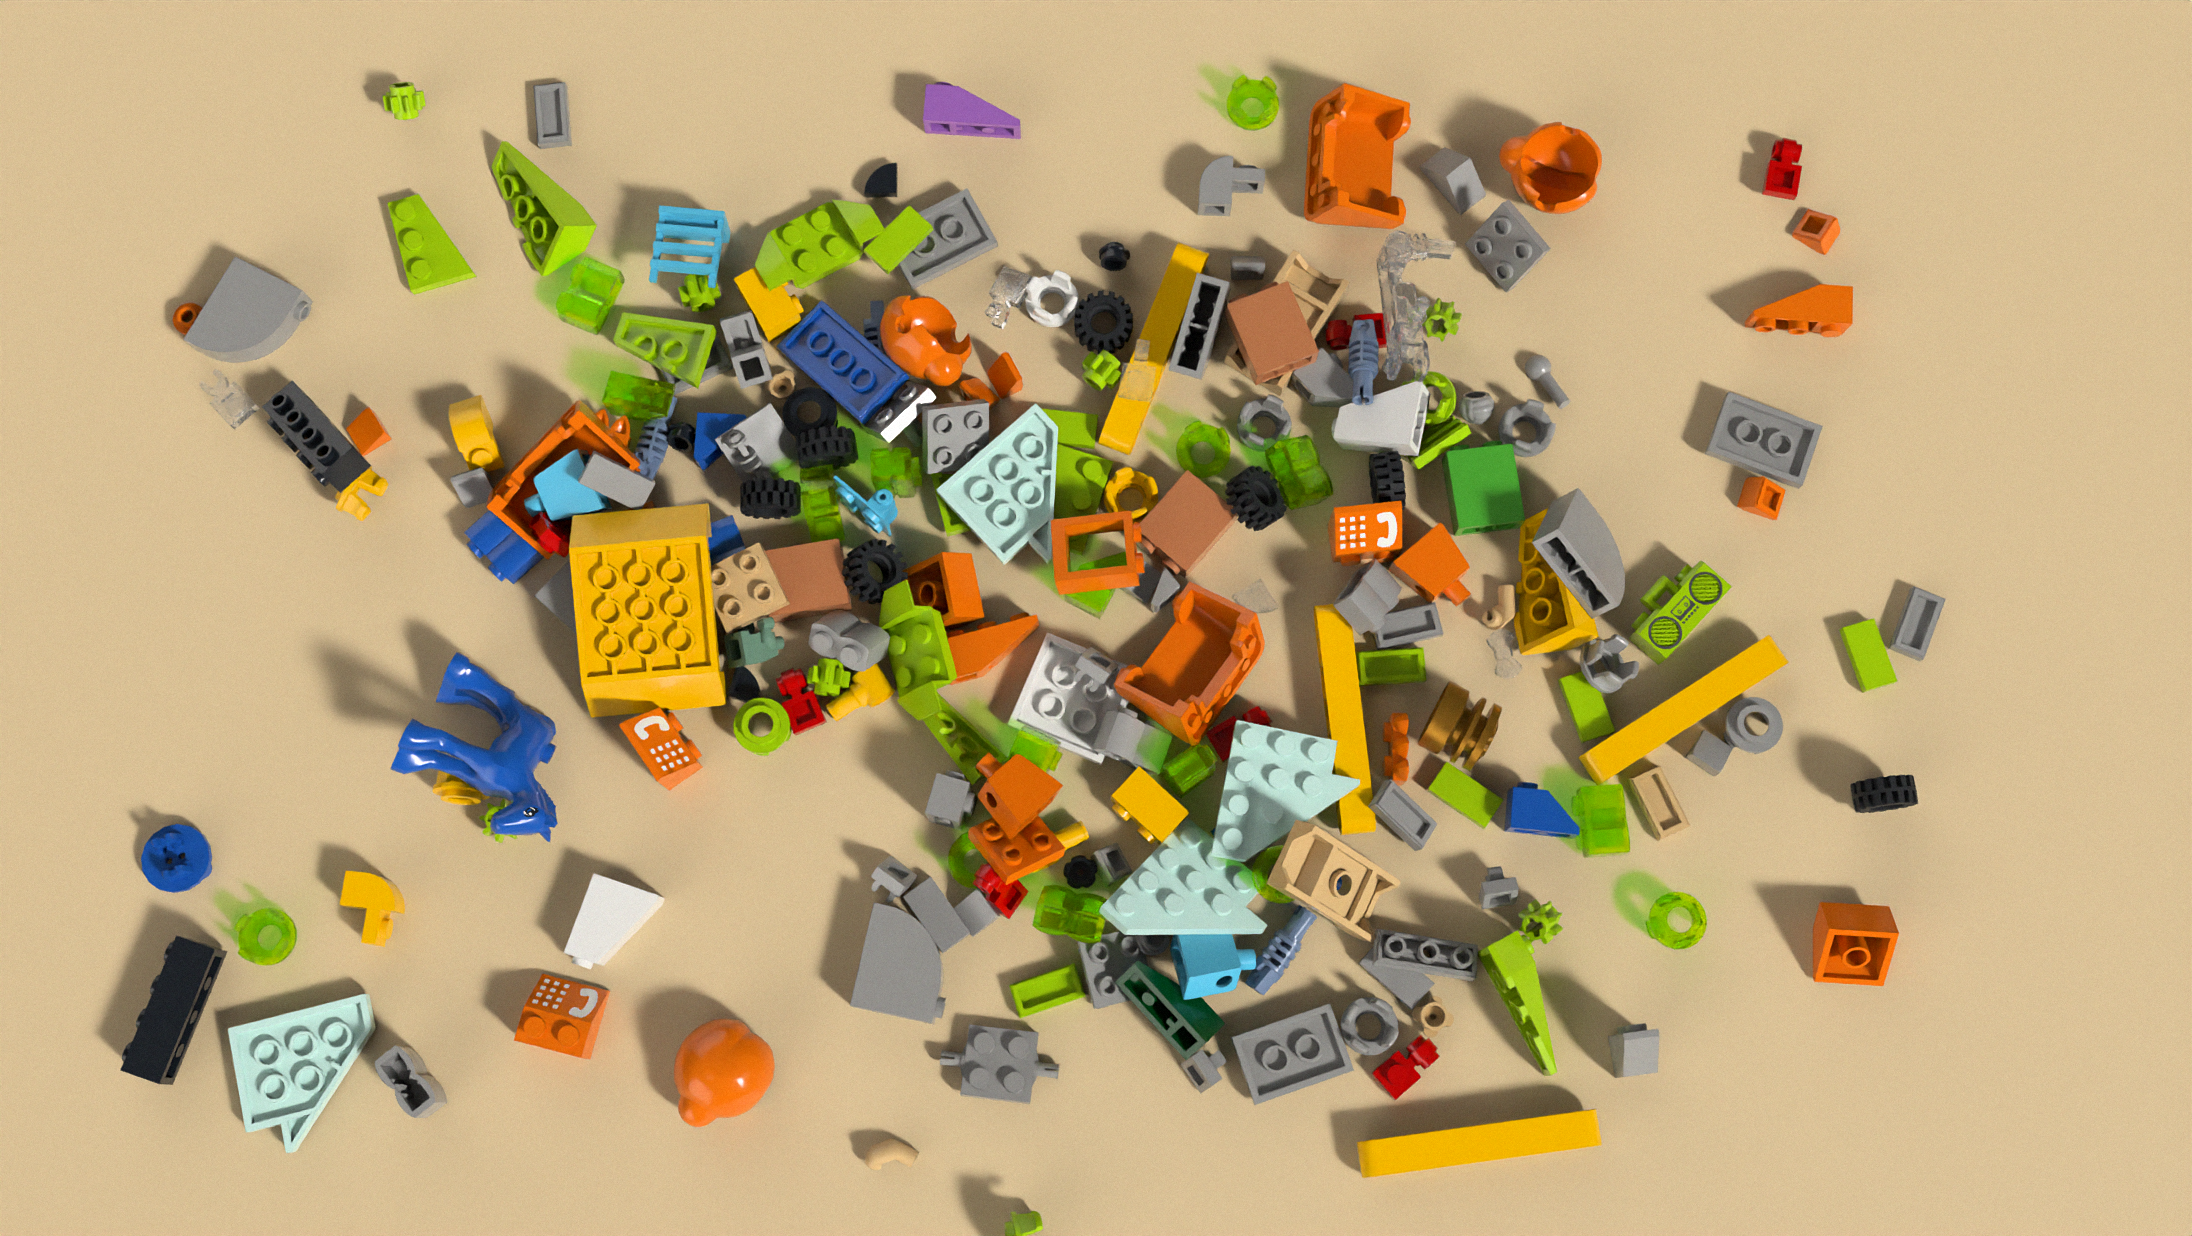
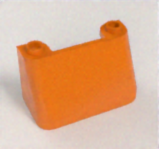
(1353, 159)
(573, 430)
(1195, 664)

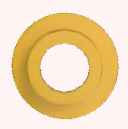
(1125, 479)
(352, 503)
(456, 791)

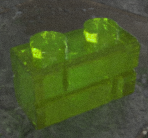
(896, 471)

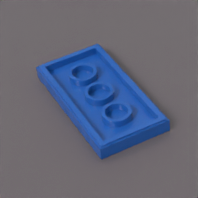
(843, 362)

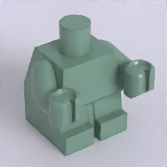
(748, 648)

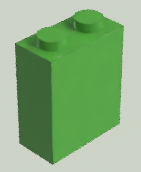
(1483, 488)

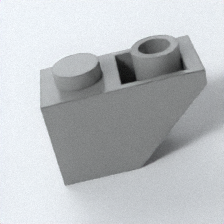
(1324, 382)
(1634, 1050)

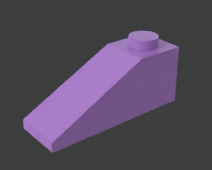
(959, 112)

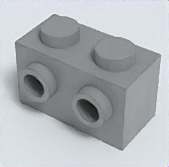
(951, 800)

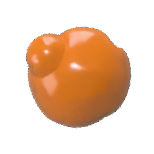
(1553, 167)
(923, 339)
(721, 1071)

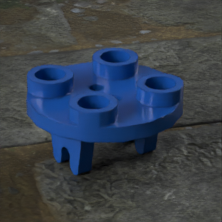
(181, 873)

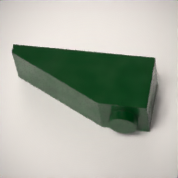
(1182, 1022)

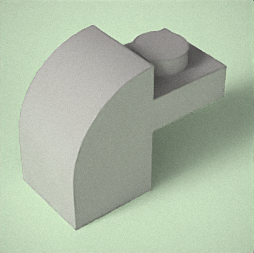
(1222, 180)
(746, 349)

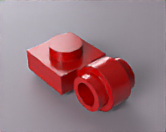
(1782, 176)
(1339, 333)
(550, 534)
(804, 708)
(1222, 734)
(1001, 897)
(1398, 1072)

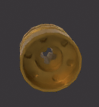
(1460, 726)

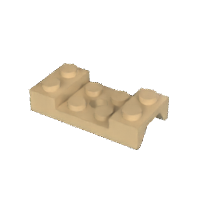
(1317, 299)
(1310, 871)

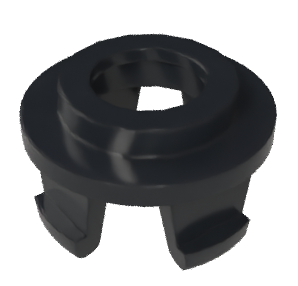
(828, 410)

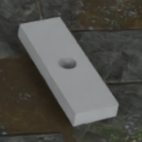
(1406, 953)

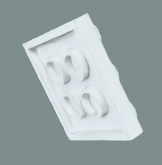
(1060, 705)

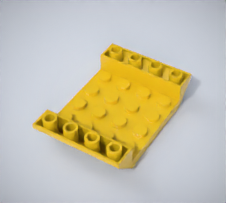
(645, 610)

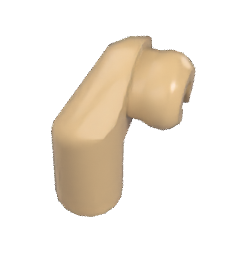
(1503, 611)
(887, 1151)

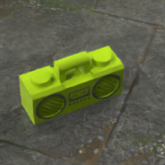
(1690, 602)

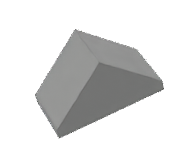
(1455, 178)

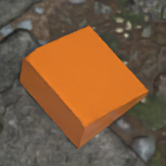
(1817, 231)
(1005, 376)
(975, 389)
(368, 432)
(1761, 497)

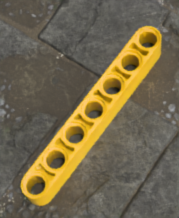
(1162, 330)
(1683, 710)
(1344, 717)
(1479, 1143)

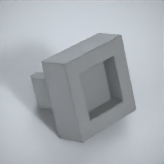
(1096, 666)
(893, 877)
(1497, 890)
(1203, 1069)

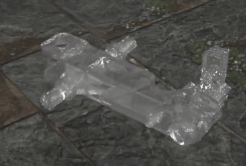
(1400, 306)

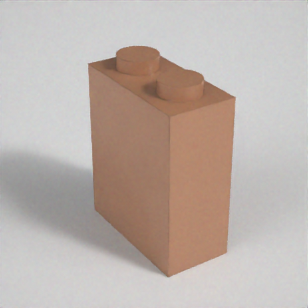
(1271, 332)
(1185, 525)
(810, 579)

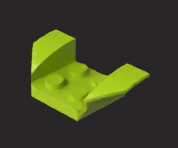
(817, 243)
(916, 651)

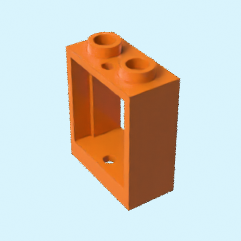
(1102, 578)

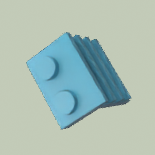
(689, 225)

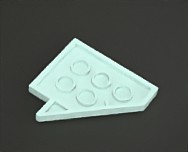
(1010, 488)
(1270, 784)
(1185, 891)
(296, 1062)

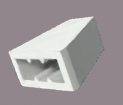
(1388, 424)
(608, 920)

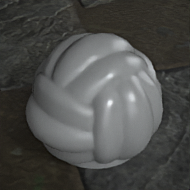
(1476, 407)

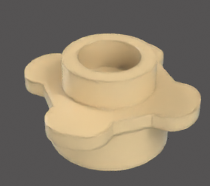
(785, 379)
(1443, 1018)

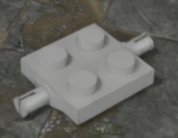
(999, 1064)

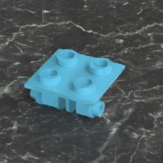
(878, 510)

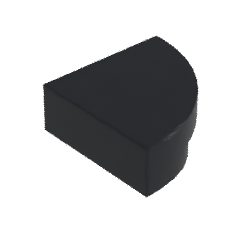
(883, 182)
(743, 686)

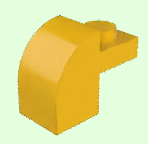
(474, 434)
(379, 900)

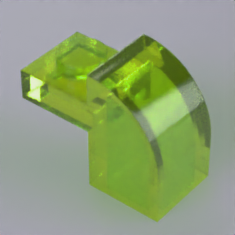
(821, 503)

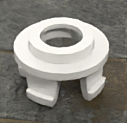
(1055, 283)

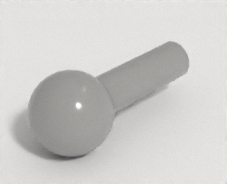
(1539, 369)

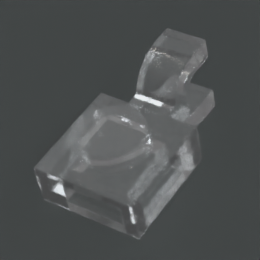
(1007, 292)
(1138, 378)

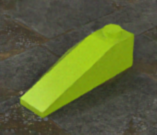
(549, 217)
(1517, 982)

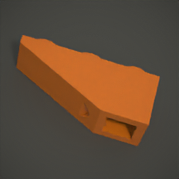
(1817, 310)
(983, 649)

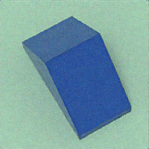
(708, 428)

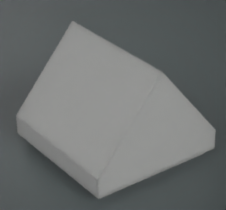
(1111, 864)

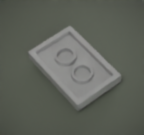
(956, 238)
(1763, 440)
(1292, 1054)

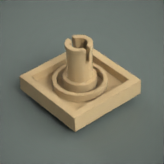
(746, 588)

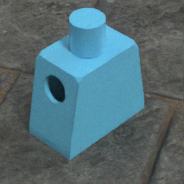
(562, 494)
(1208, 963)

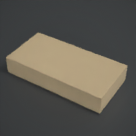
(1658, 802)

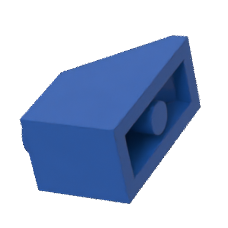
(1537, 813)

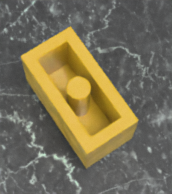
(772, 309)
(1148, 807)

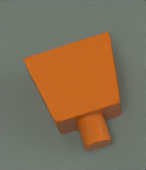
(1434, 567)
(1015, 791)

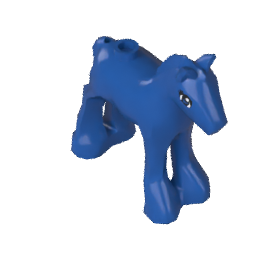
(497, 772)

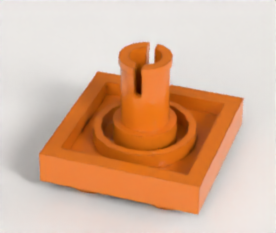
(1017, 856)

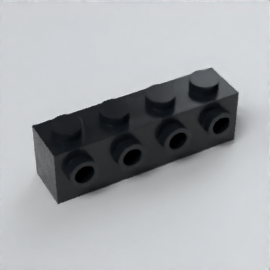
(315, 436)
(173, 1010)

